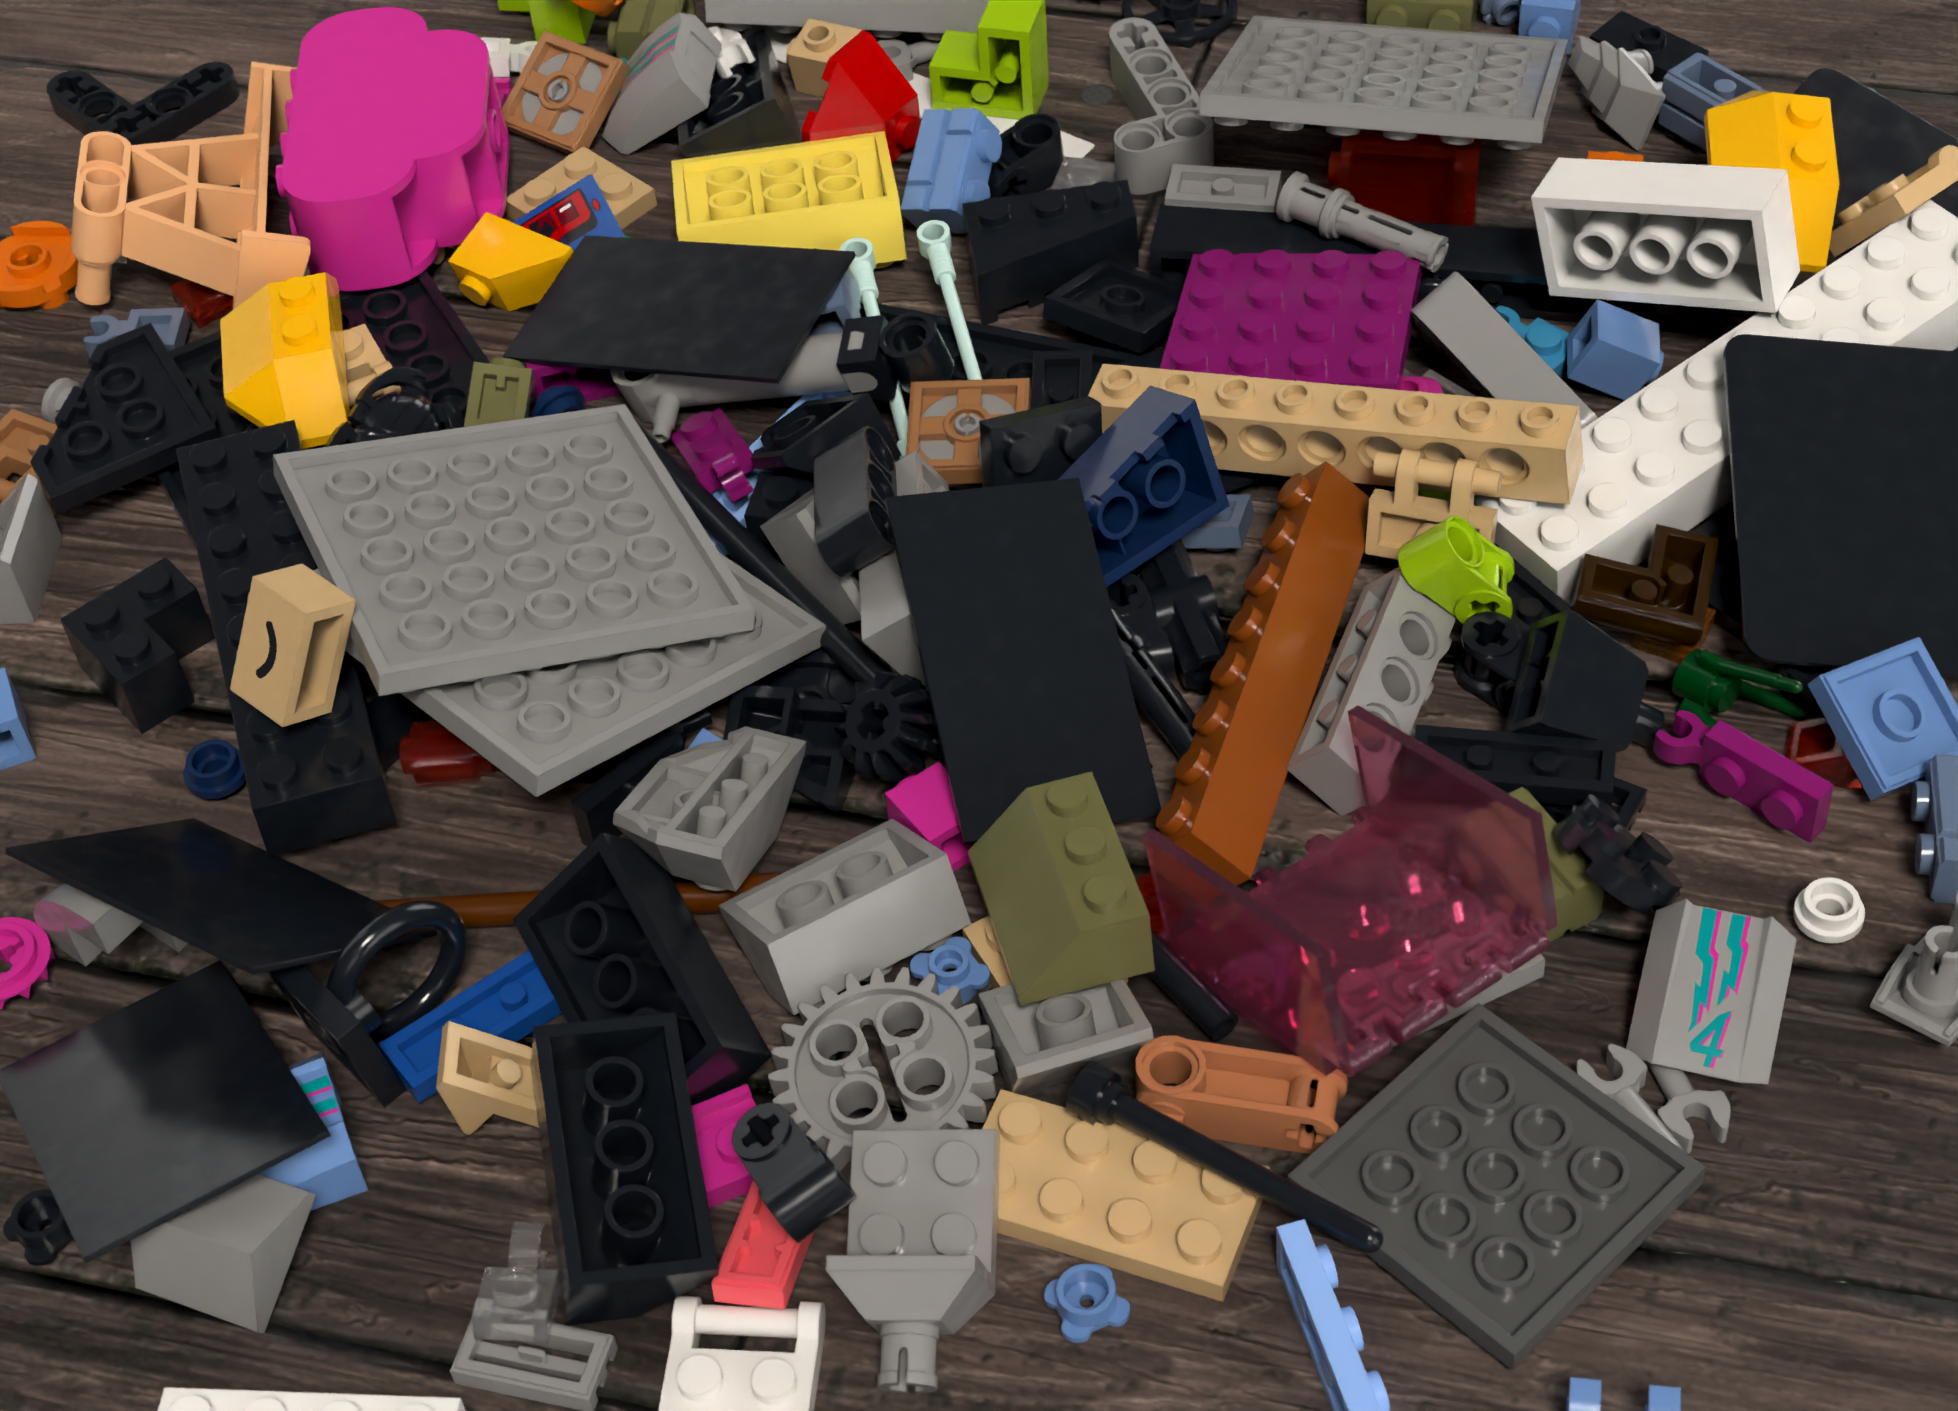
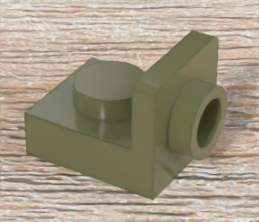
(499, 392)

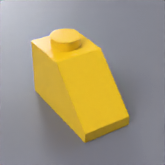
(507, 263)

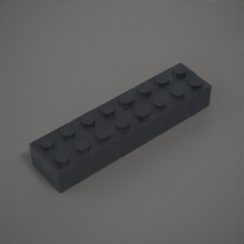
(320, 773)

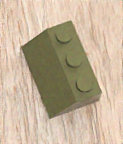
(1062, 892)

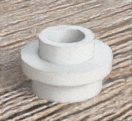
(1834, 898)

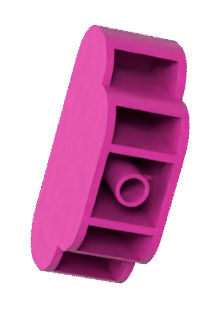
(390, 145)

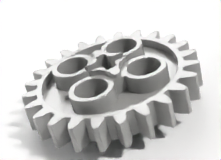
(944, 1052)

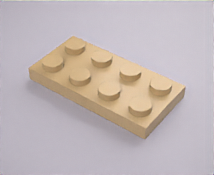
(1116, 1198)

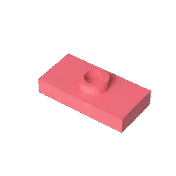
(759, 1259)

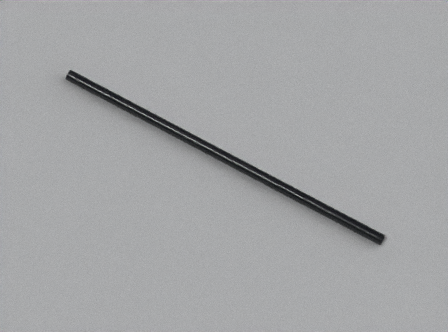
(861, 664)

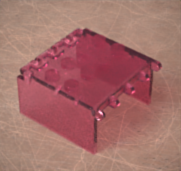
(1379, 922)

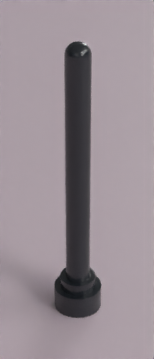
(1102, 1097)

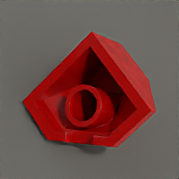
(865, 97)

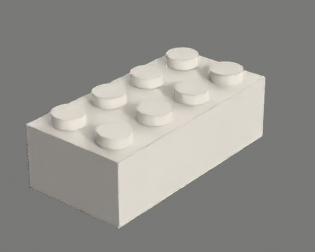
(1667, 233)

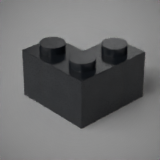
(134, 642)

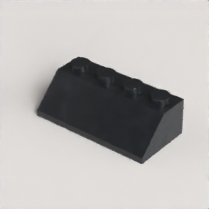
(626, 945)
(621, 1165)

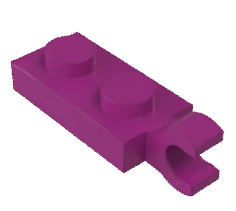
(715, 453)
(1749, 773)

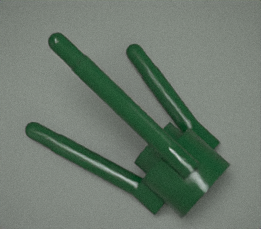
(1714, 683)

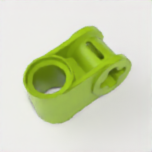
(1458, 569)

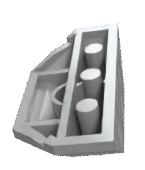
(714, 806)

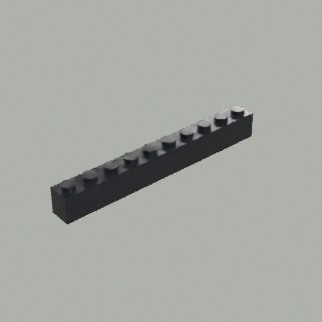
(1497, 262)

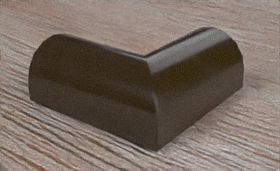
(1656, 601)

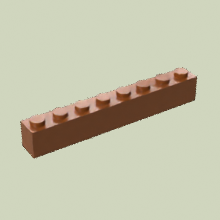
(1268, 674)

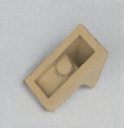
(484, 1077)

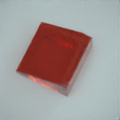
(1818, 750)

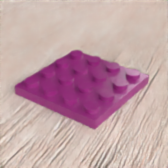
(1296, 316)

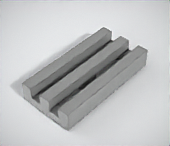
(535, 1386)

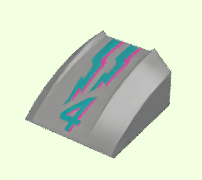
(665, 83)
(1712, 992)

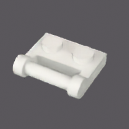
(741, 1378)

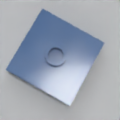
(1889, 715)

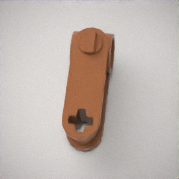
(1240, 1093)

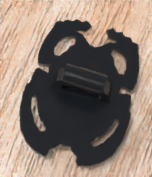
(395, 412)

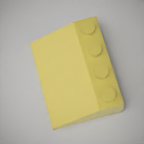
(793, 196)

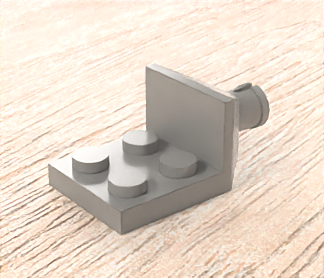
(919, 1242)

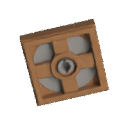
(563, 93)
(947, 418)

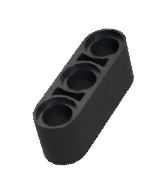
(850, 502)

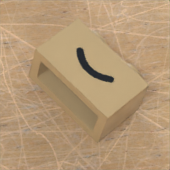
(292, 644)

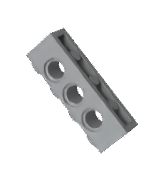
(1379, 665)

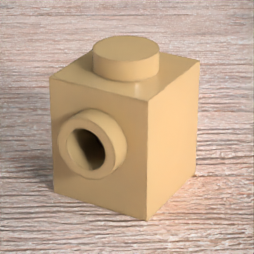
(810, 53)

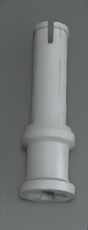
(1338, 214)

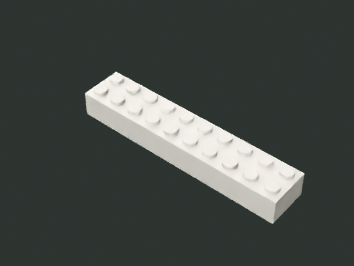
(1668, 445)

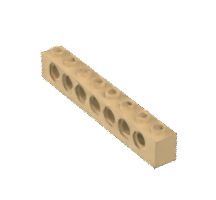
(1301, 424)

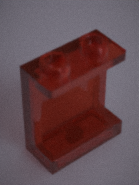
(1411, 177)

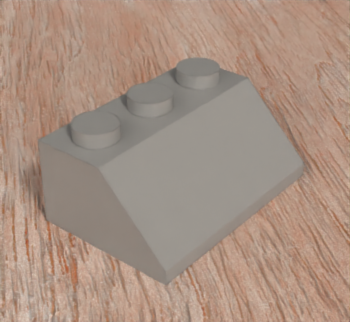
(847, 914)

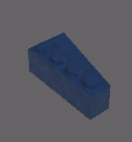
(1148, 481)

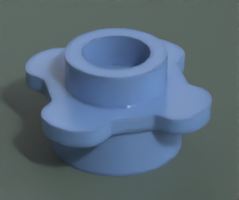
(957, 955)
(1086, 1283)

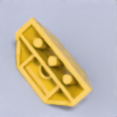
(1787, 134)
(288, 357)

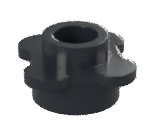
(29, 1218)

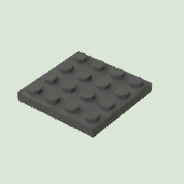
(1500, 1182)

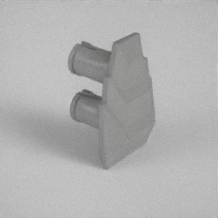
(1618, 88)
(1924, 984)

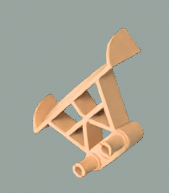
(187, 203)

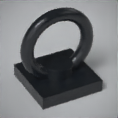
(346, 1020)

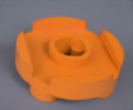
(47, 279)

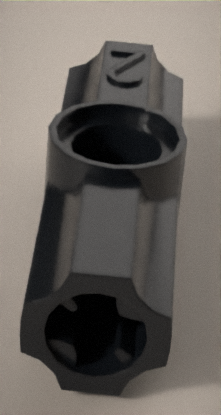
(1187, 612)

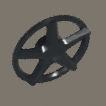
(1183, 14)

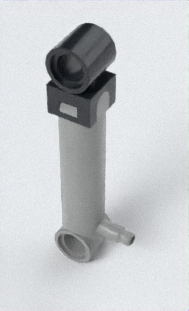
(863, 359)

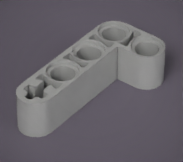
(1163, 105)
(1487, 349)

